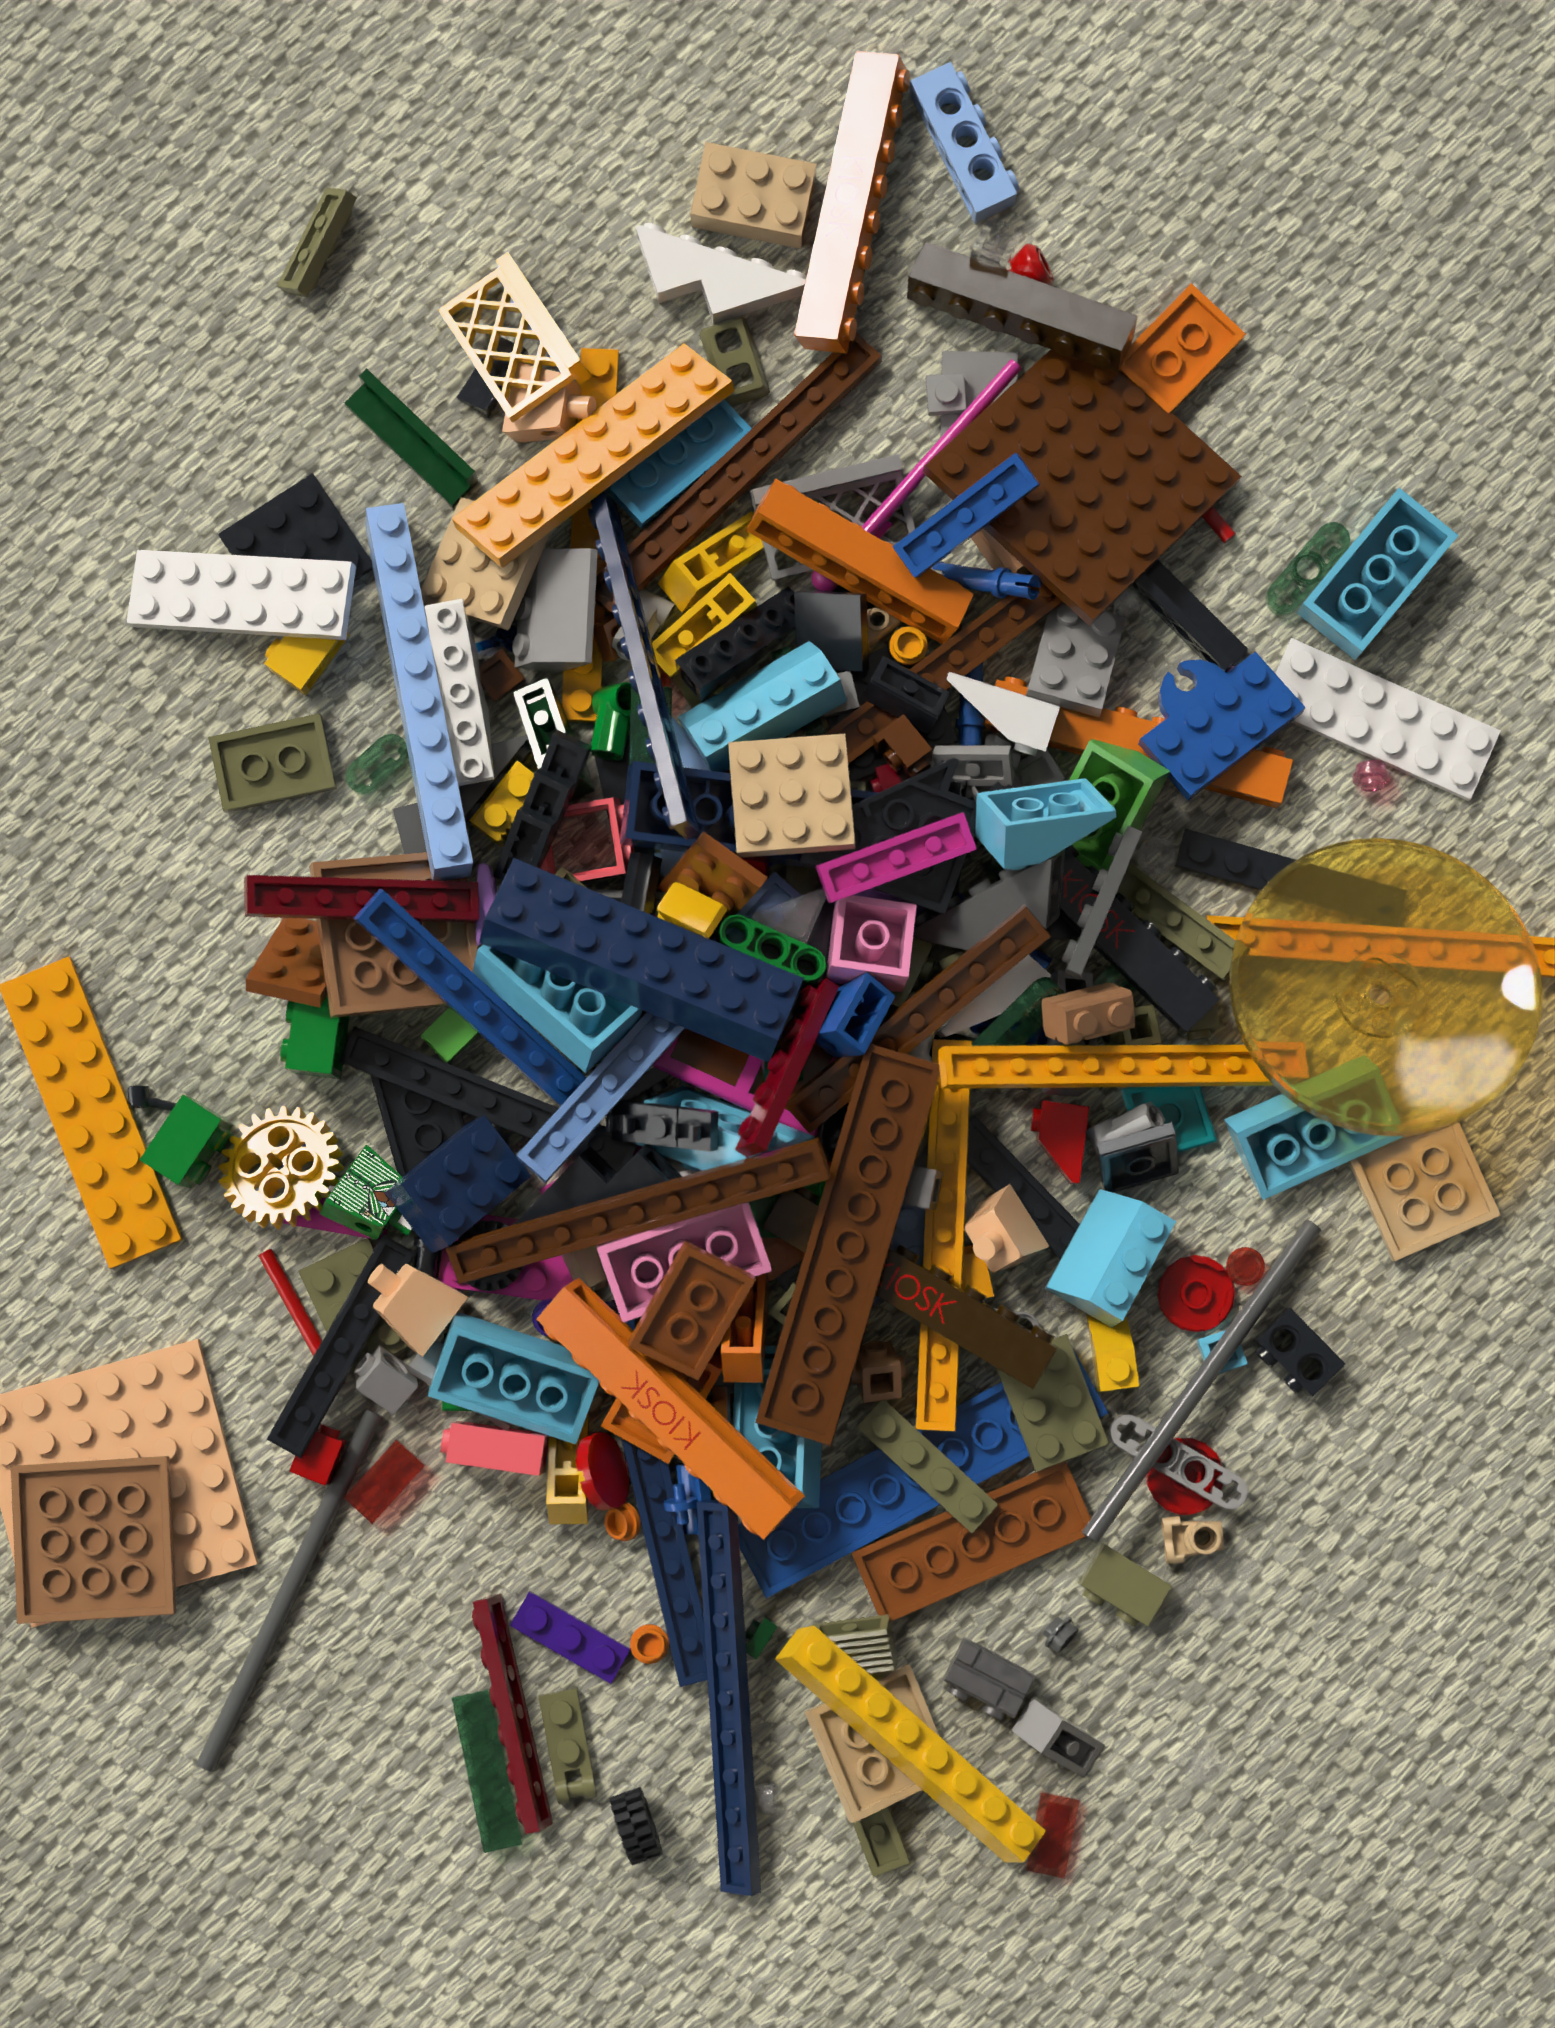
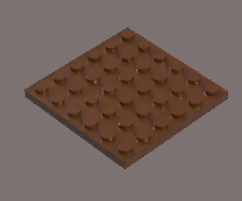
(1111, 471)

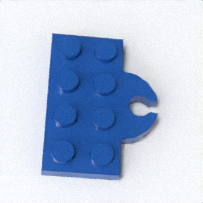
(1217, 720)

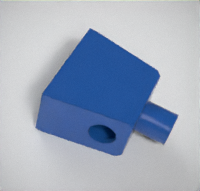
(852, 1026)

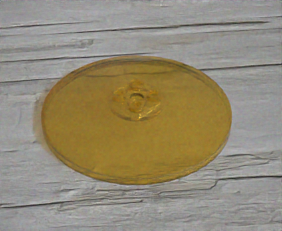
(1396, 921)

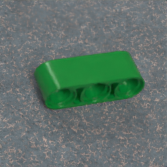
(790, 949)

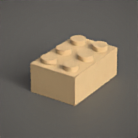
(753, 195)

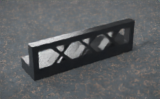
(1188, 617)

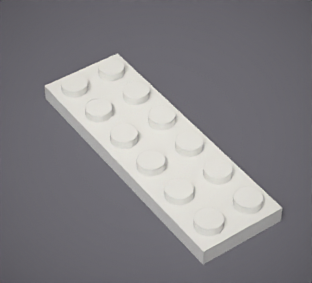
(241, 594)
(1387, 720)

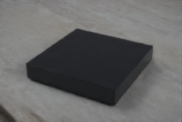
(834, 625)
(1138, 1158)

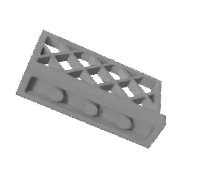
(836, 482)

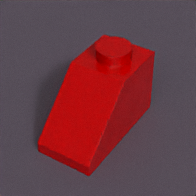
(1062, 1135)

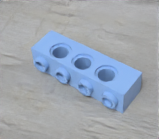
(980, 197)

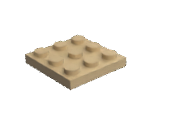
(468, 574)
(791, 795)
(1423, 1189)
(858, 1770)

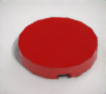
(1181, 1293)
(603, 1470)
(1171, 1494)

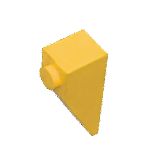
(710, 562)
(708, 616)
(565, 1496)

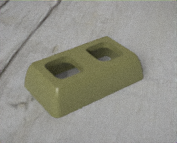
(745, 355)

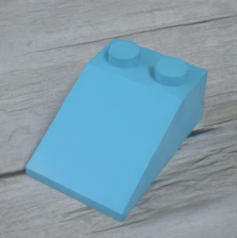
(1038, 820)

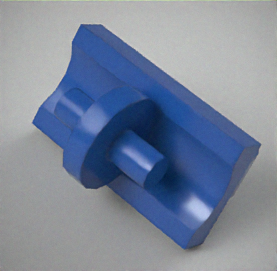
(686, 1495)

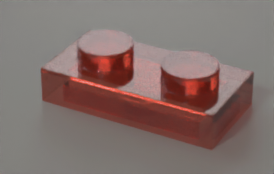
(385, 1481)
(1058, 1817)

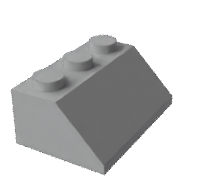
(557, 612)

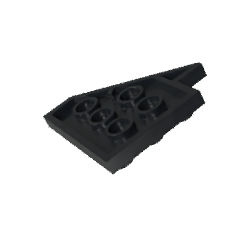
(903, 809)

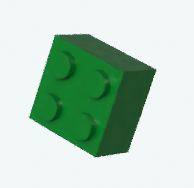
(314, 1040)
(187, 1142)

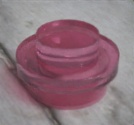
(1371, 775)

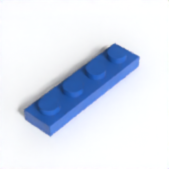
(966, 515)

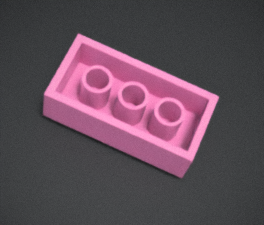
(640, 1261)

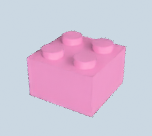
(871, 938)

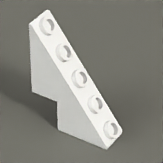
(727, 282)
(461, 691)

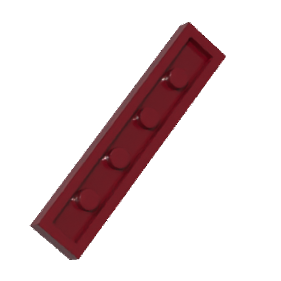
(785, 1068)

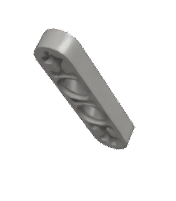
(1176, 1464)

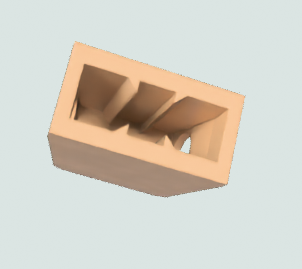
(553, 415)
(1003, 1231)
(415, 1304)

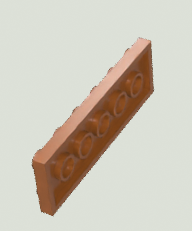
(945, 1557)

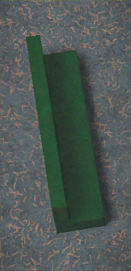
(411, 439)

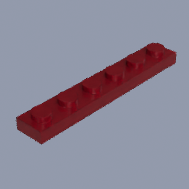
(346, 897)
(515, 1725)

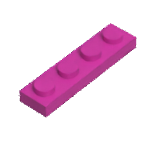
(896, 857)

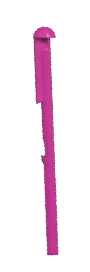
(878, 523)

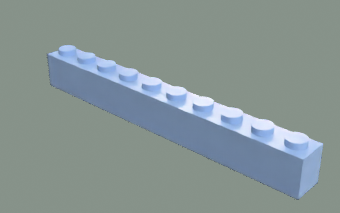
(418, 693)

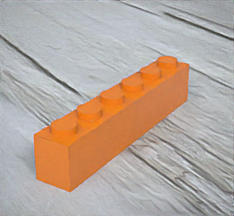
(858, 561)

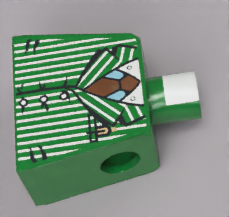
(361, 1198)

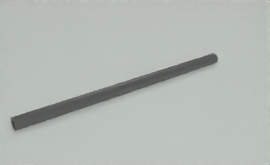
(1201, 1381)
(289, 1590)

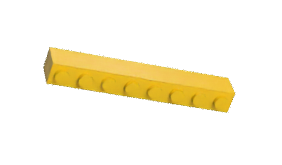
(910, 1744)

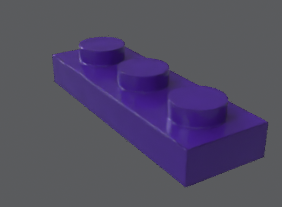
(570, 1637)

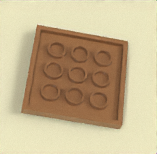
(358, 968)
(93, 1539)

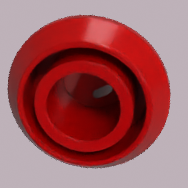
(1032, 264)

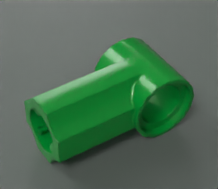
(612, 722)

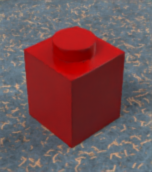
(320, 1456)

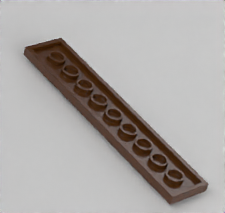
(849, 1244)

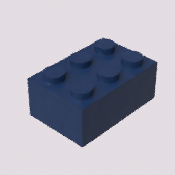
(458, 1184)

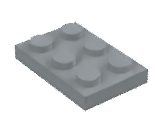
(1075, 660)

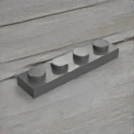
(1107, 886)

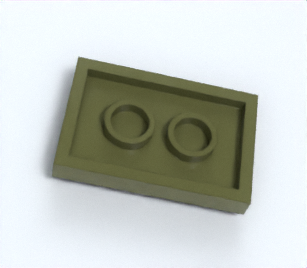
(272, 763)
(330, 1284)
(1058, 1414)

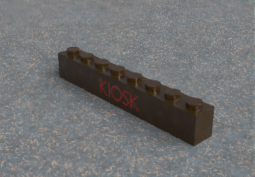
(934, 1299)

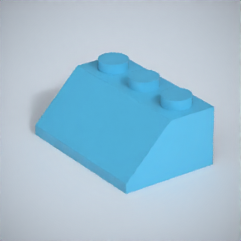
(1110, 1256)

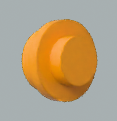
(908, 645)

